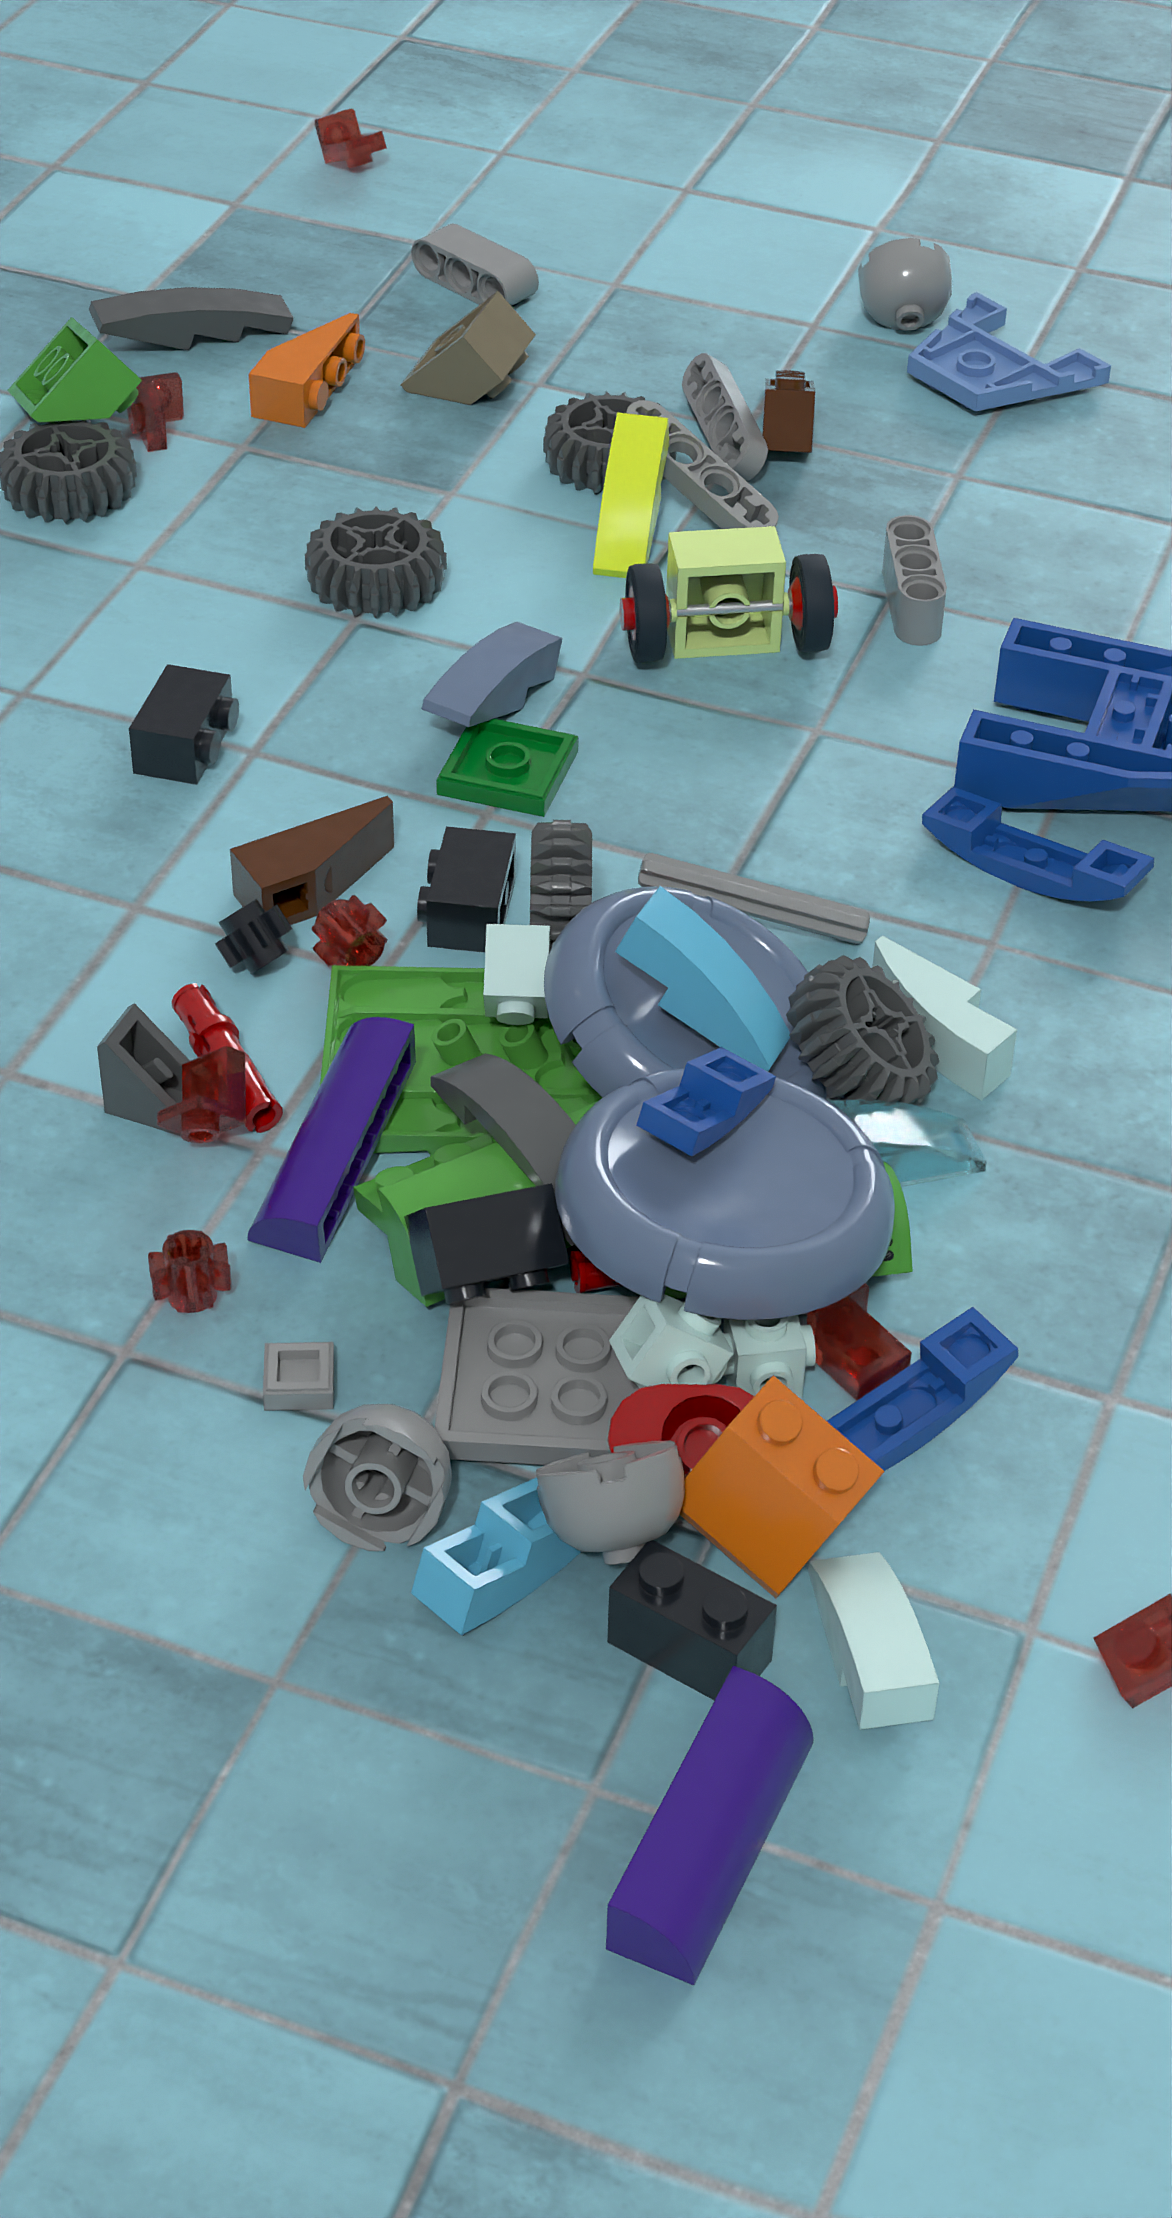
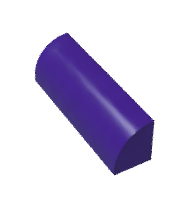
(336, 1138)
(709, 1828)

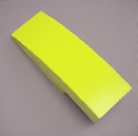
(631, 493)

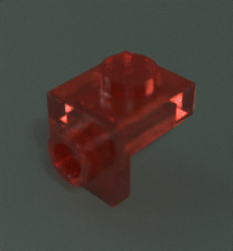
(343, 141)
(157, 403)
(210, 1097)
(855, 1345)
(1140, 1652)

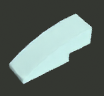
(970, 1043)
(875, 1640)

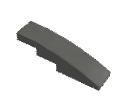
(177, 314)

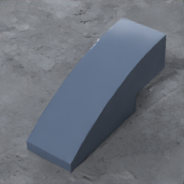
(495, 675)

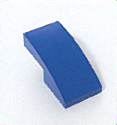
(708, 1103)

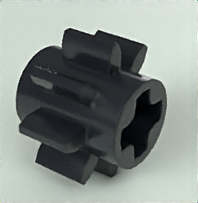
(253, 936)

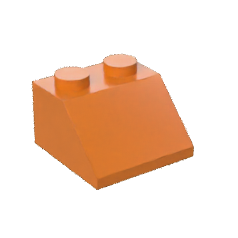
(776, 1486)

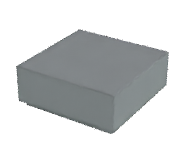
(298, 1376)

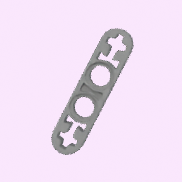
(724, 415)
(739, 509)

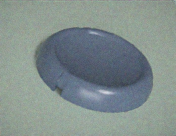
(615, 1004)
(751, 1227)

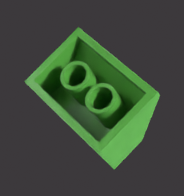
(75, 379)

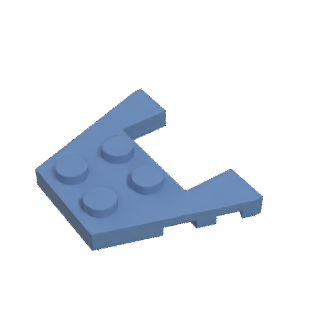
(990, 373)

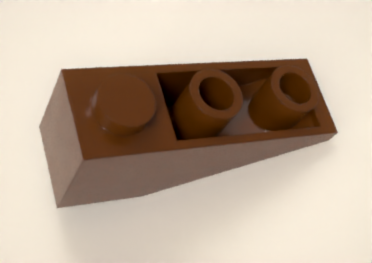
(789, 412)
(313, 861)

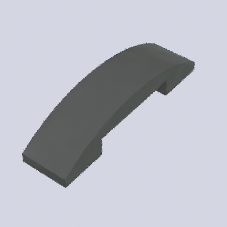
(512, 1110)

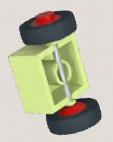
(727, 597)

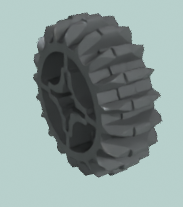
(581, 437)
(67, 470)
(375, 561)
(559, 873)
(861, 1034)

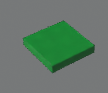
(508, 766)

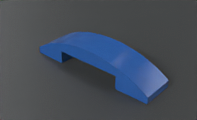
(975, 832)
(930, 1394)

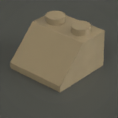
(473, 355)

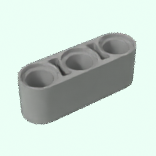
(473, 265)
(914, 580)

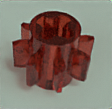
(349, 933)
(189, 1271)

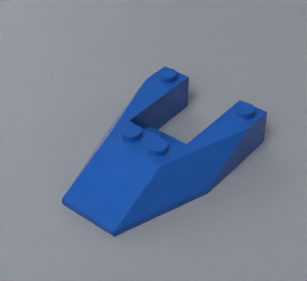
(1083, 676)

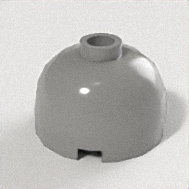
(905, 284)
(378, 1476)
(614, 1498)

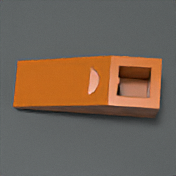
(304, 372)

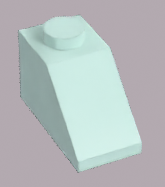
(515, 972)

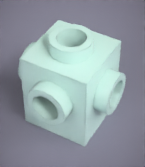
(670, 1345)
(768, 1349)

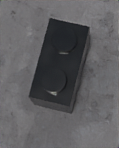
(182, 724)
(469, 887)
(486, 1241)
(688, 1620)

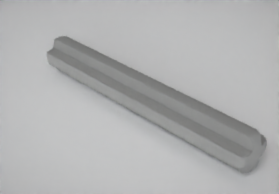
(758, 898)

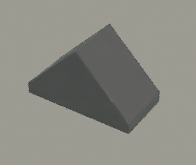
(139, 1069)

